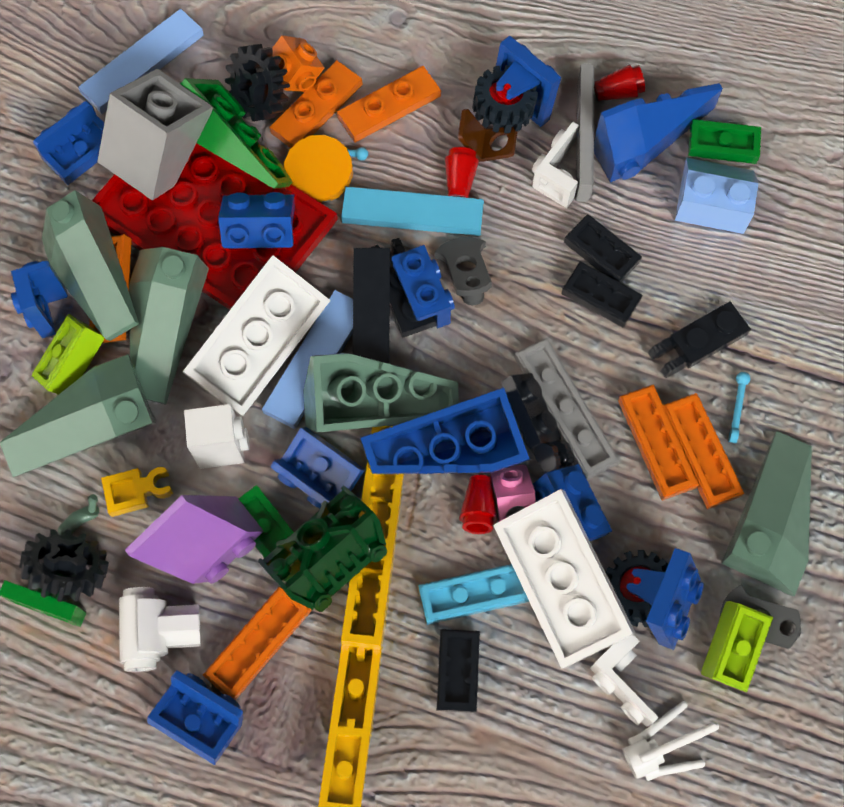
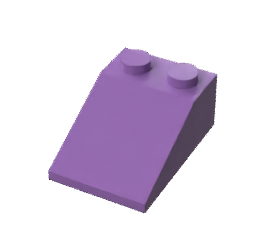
(197, 538)

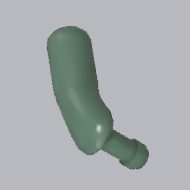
(80, 516)

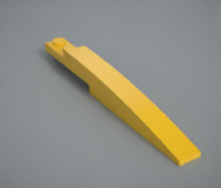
(361, 653)

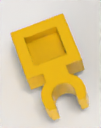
(129, 490)

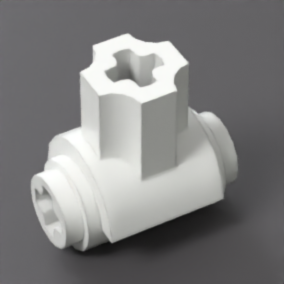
(152, 628)

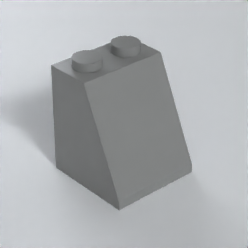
(151, 132)

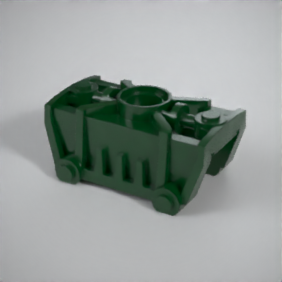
(327, 551)

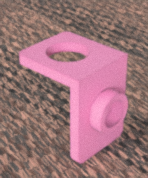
(512, 489)

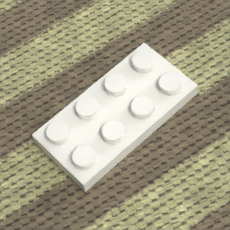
(256, 336)
(563, 579)

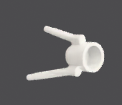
(645, 756)

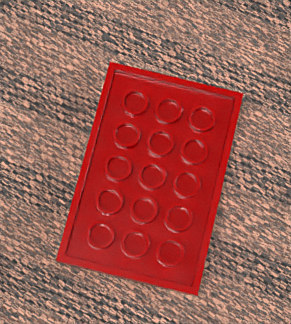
(189, 222)

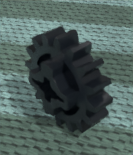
(257, 82)
(63, 565)

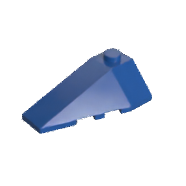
(640, 131)

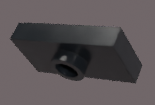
(602, 249)
(601, 294)
(458, 671)

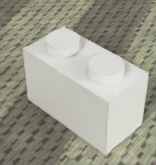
(216, 436)

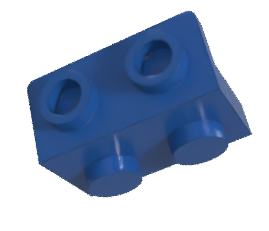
(72, 142)
(257, 220)
(422, 286)
(35, 288)
(316, 468)
(580, 495)
(197, 716)

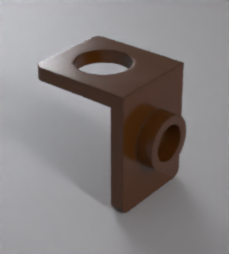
(478, 138)

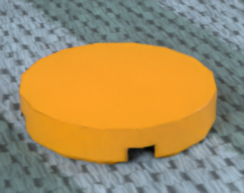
(319, 167)

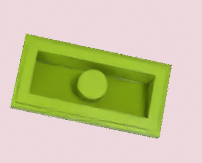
(67, 355)
(736, 645)

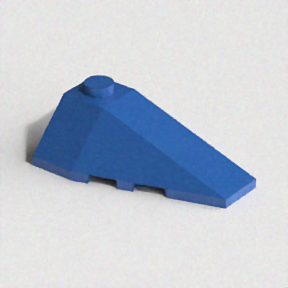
(457, 439)

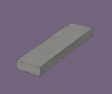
(585, 134)
(569, 409)

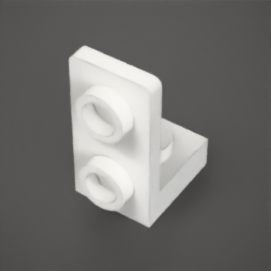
(555, 182)
(620, 656)

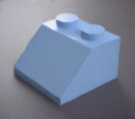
(717, 196)

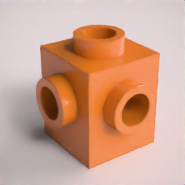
(299, 60)

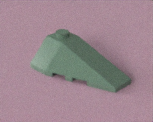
(87, 263)
(165, 299)
(365, 393)
(86, 414)
(775, 522)

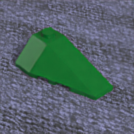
(234, 139)

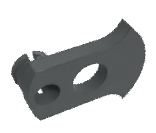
(470, 283)
(779, 613)

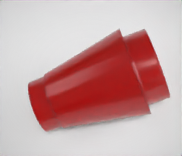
(620, 84)
(460, 171)
(478, 508)

